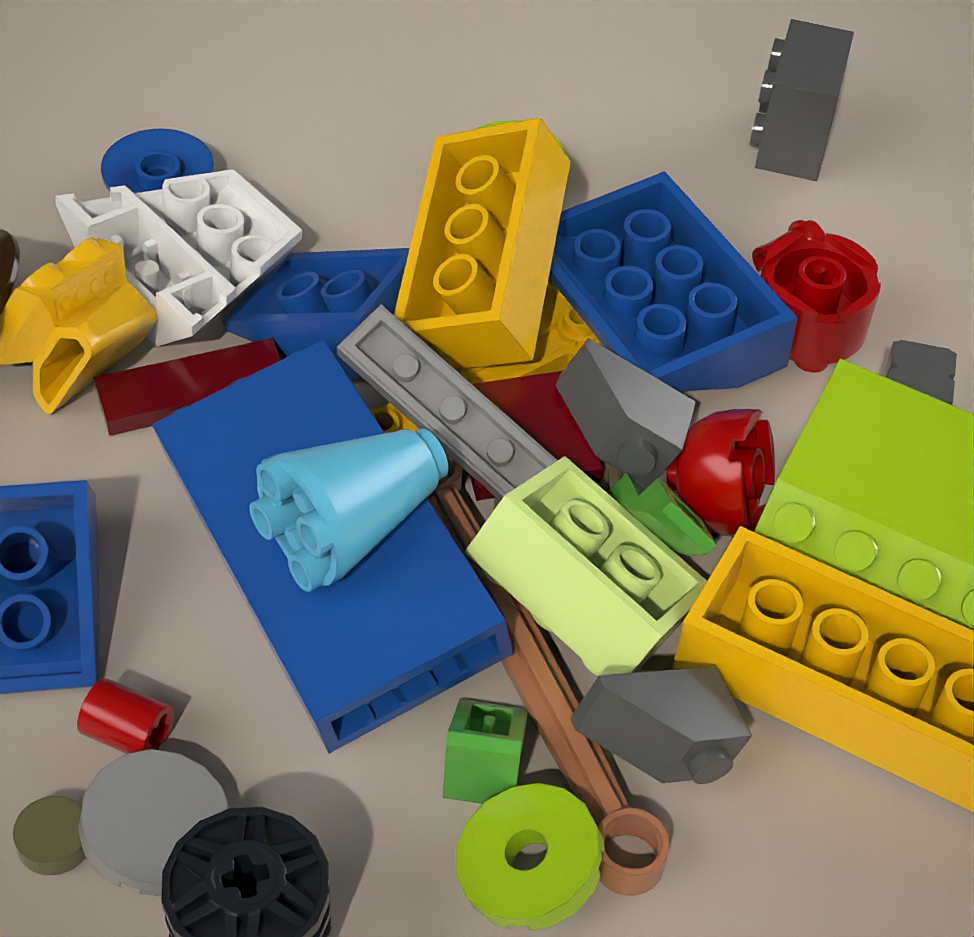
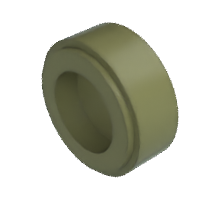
(49, 835)

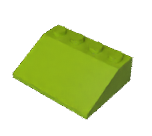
(883, 491)

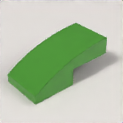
(664, 515)

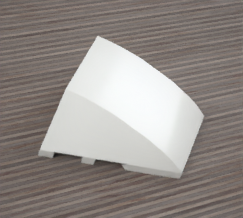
(187, 243)

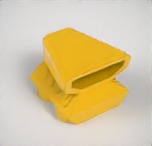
(74, 321)

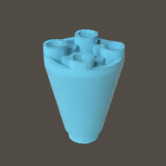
(343, 499)

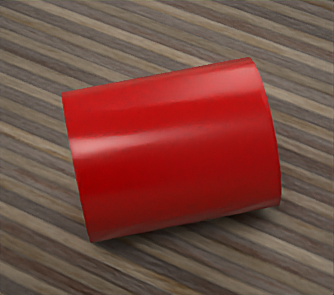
(124, 717)

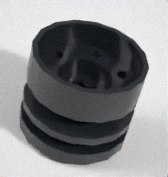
(242, 853)

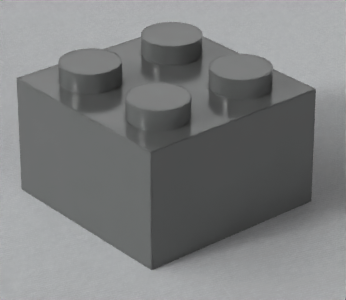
(800, 98)

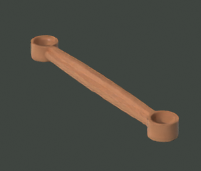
(551, 707)

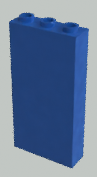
(397, 622)

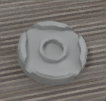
(140, 812)

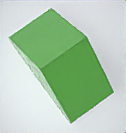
(483, 750)

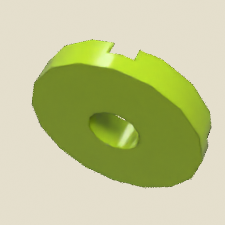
(507, 825)

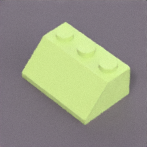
(586, 569)

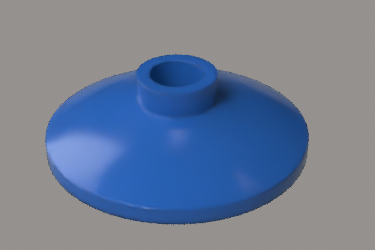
(151, 156)

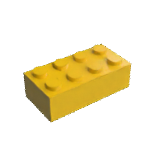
(484, 243)

